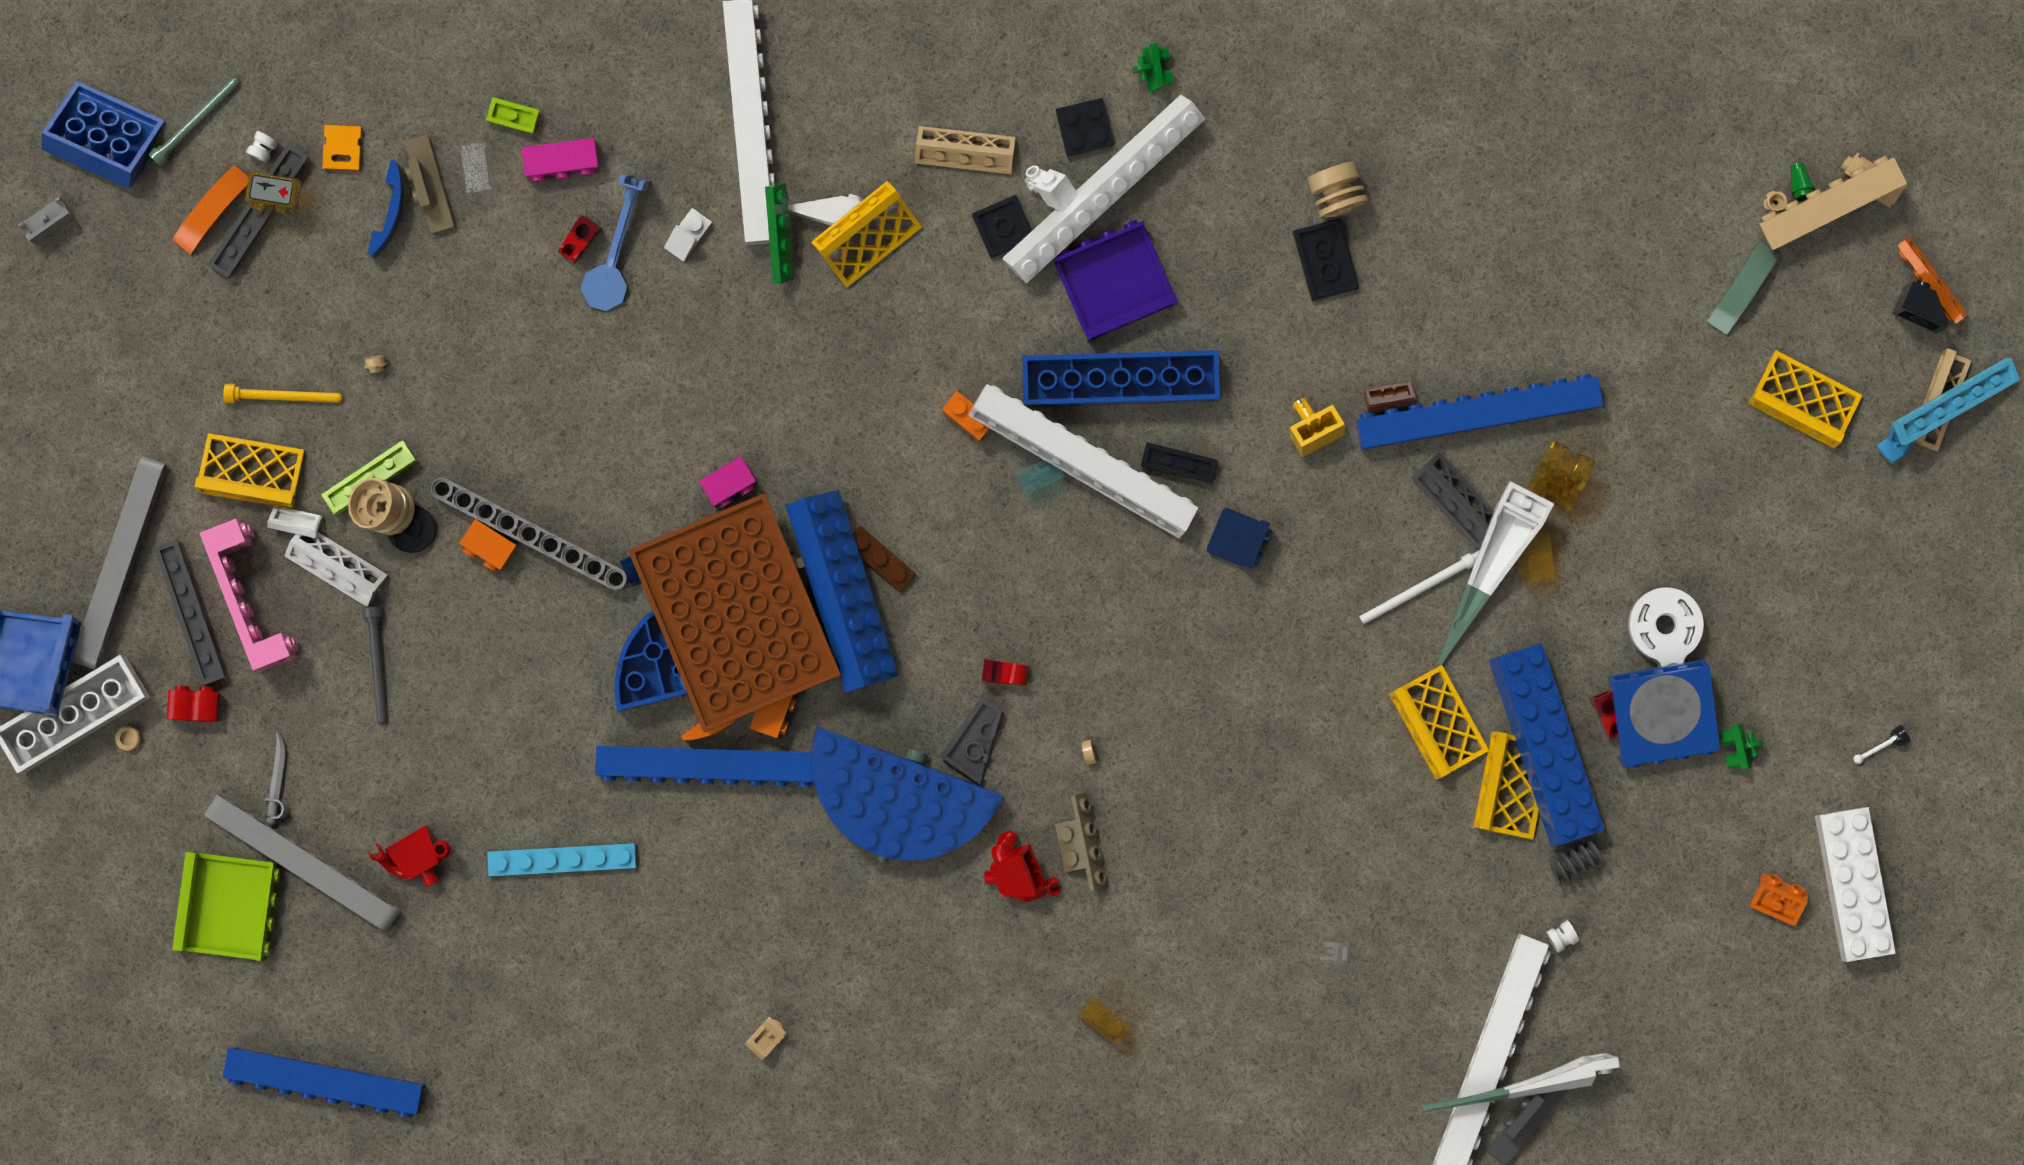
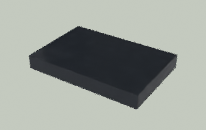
(1325, 259)

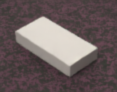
(294, 521)

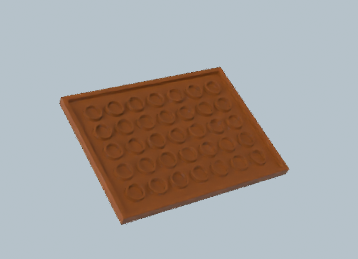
(734, 612)

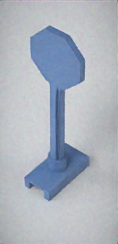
(605, 285)

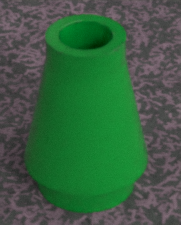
(1800, 182)

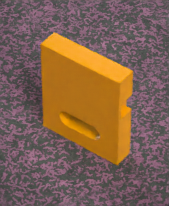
(342, 142)

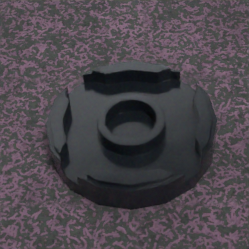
(418, 533)

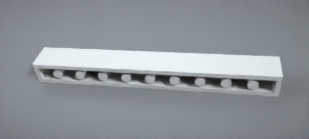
(749, 116)
(1104, 188)
(1083, 461)
(1492, 1050)

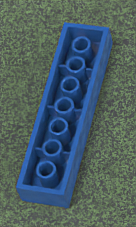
(1121, 378)
(842, 590)
(1546, 745)

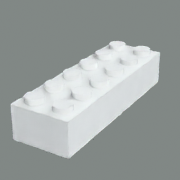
(83, 710)
(1855, 884)

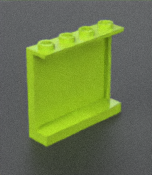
(226, 906)

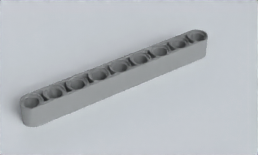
(521, 526)
(118, 562)
(301, 863)

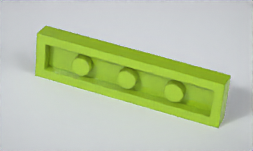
(383, 467)

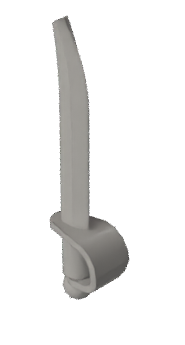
(276, 785)

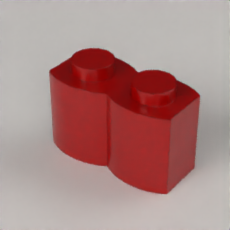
(193, 705)

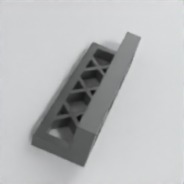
(1455, 502)

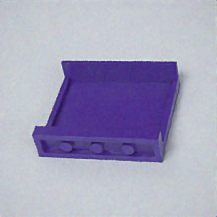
(1114, 280)

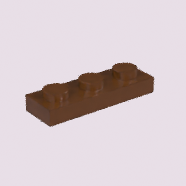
(882, 559)

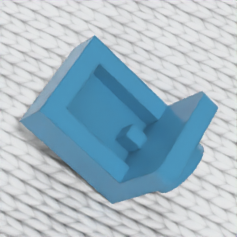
(1892, 449)

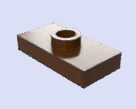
(1389, 397)

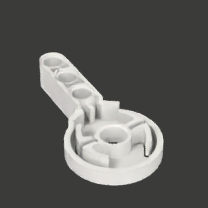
(1671, 647)

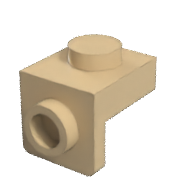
(766, 1038)

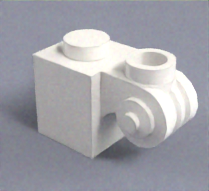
(1052, 187)

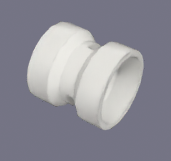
(260, 152)
(1562, 936)

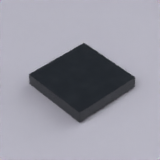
(1002, 226)

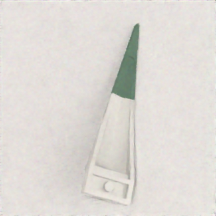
(1510, 531)
(1572, 1075)

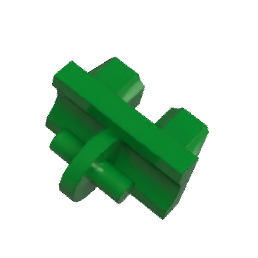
(1150, 67)
(1742, 757)

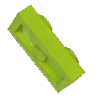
(513, 115)

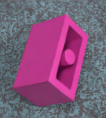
(728, 482)

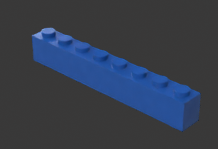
(324, 1081)

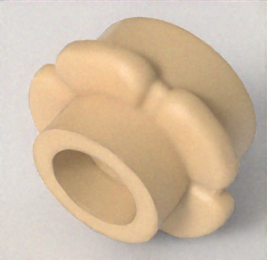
(1779, 197)
(375, 363)

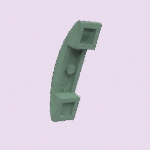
(1743, 288)

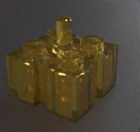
(1561, 475)

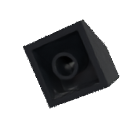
(1921, 306)

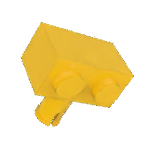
(1315, 429)

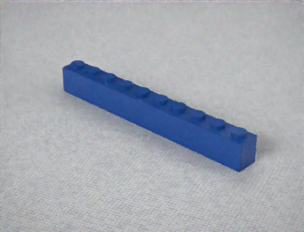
(1478, 413)
(703, 765)

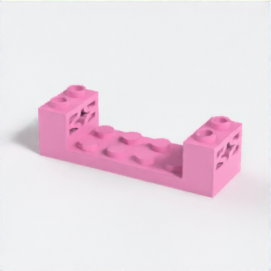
(221, 542)

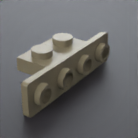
(428, 184)
(1079, 843)

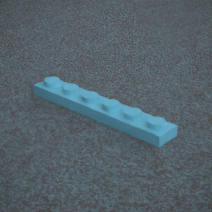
(1956, 401)
(561, 859)

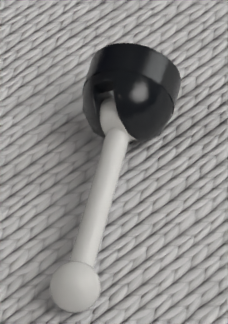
(1897, 737)

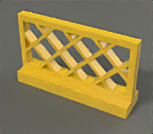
(858, 221)
(1801, 419)
(242, 490)
(1423, 736)
(1491, 786)

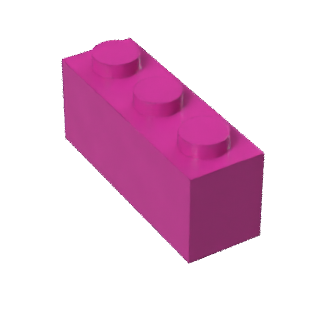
(560, 159)

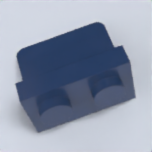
(1239, 538)

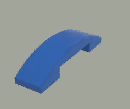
(381, 239)

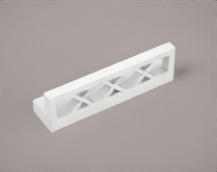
(332, 569)

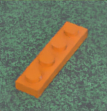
(1924, 271)

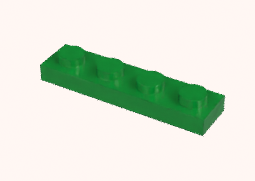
(779, 233)

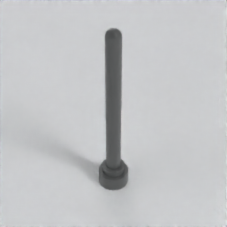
(372, 617)

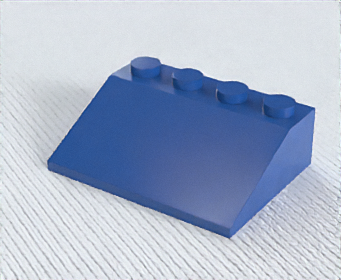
(102, 134)

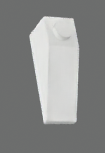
(825, 210)

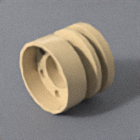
(1337, 190)
(381, 506)

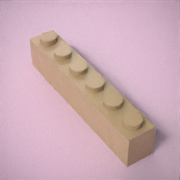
(1832, 203)

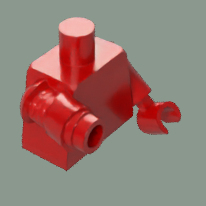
(414, 856)
(1018, 871)

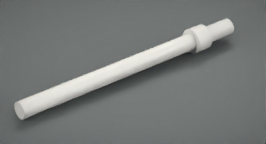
(1466, 562)

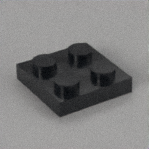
(1084, 127)

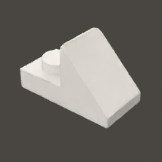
(687, 234)

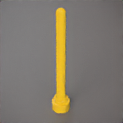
(235, 393)

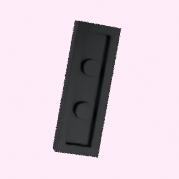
(1179, 463)

